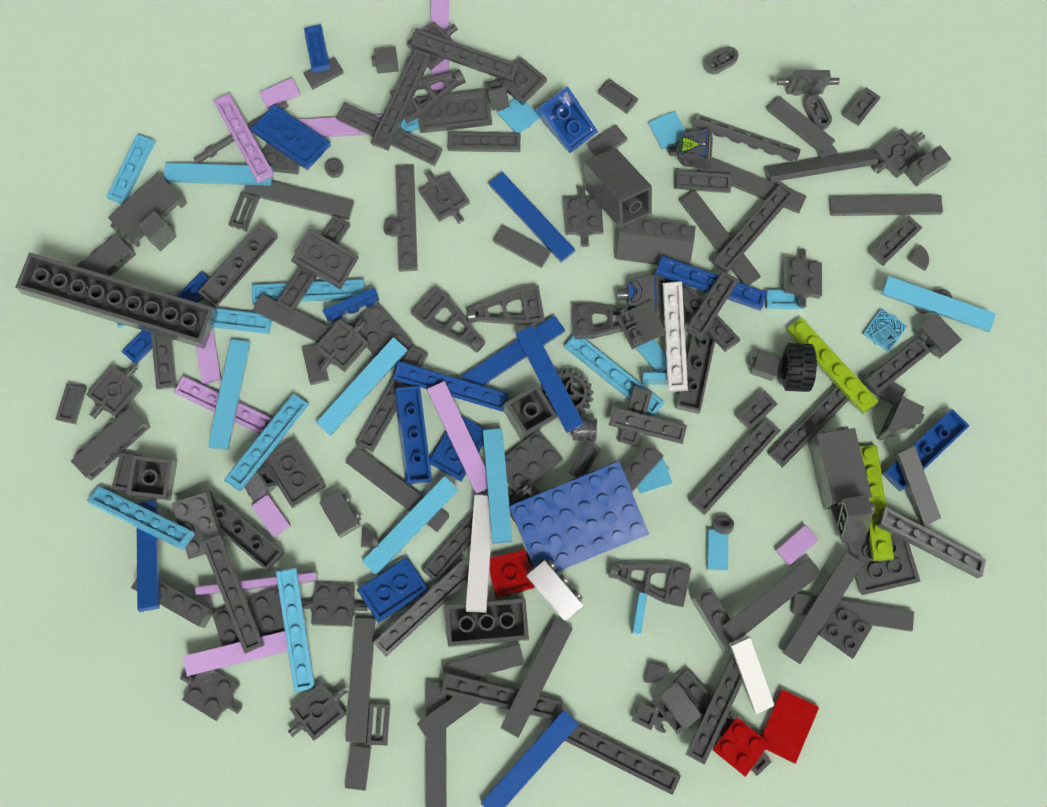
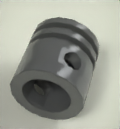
(587, 431)

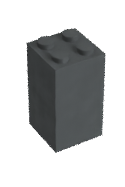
(618, 187)
(838, 466)

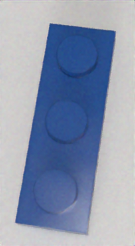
(317, 48)
(351, 305)

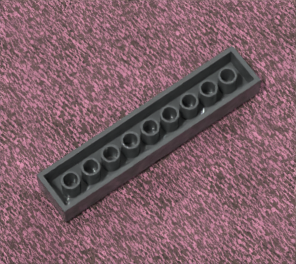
(116, 300)

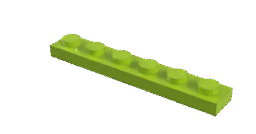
(834, 367)
(879, 539)

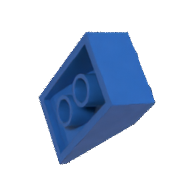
(566, 119)

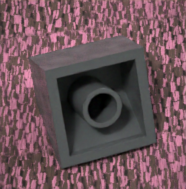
(901, 418)

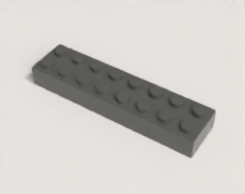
(237, 265)
(698, 368)
(245, 535)

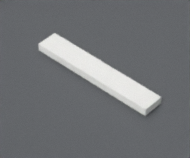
(675, 337)
(479, 556)

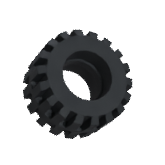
(799, 367)

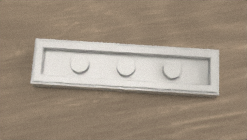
(751, 674)

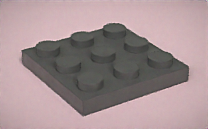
(884, 575)

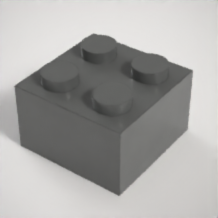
(529, 412)
(151, 478)

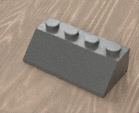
(650, 239)

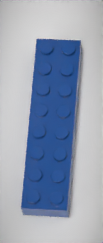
(412, 435)
(930, 445)

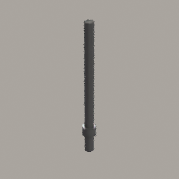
(211, 151)

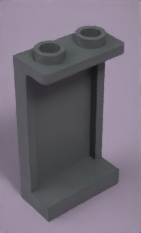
(153, 196)

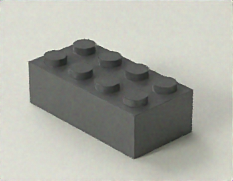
(502, 623)

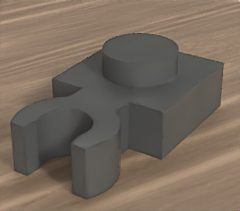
(647, 717)

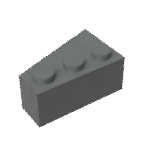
(853, 518)

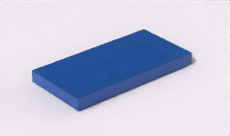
(290, 137)

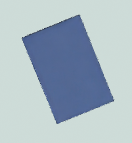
(445, 456)
(392, 590)

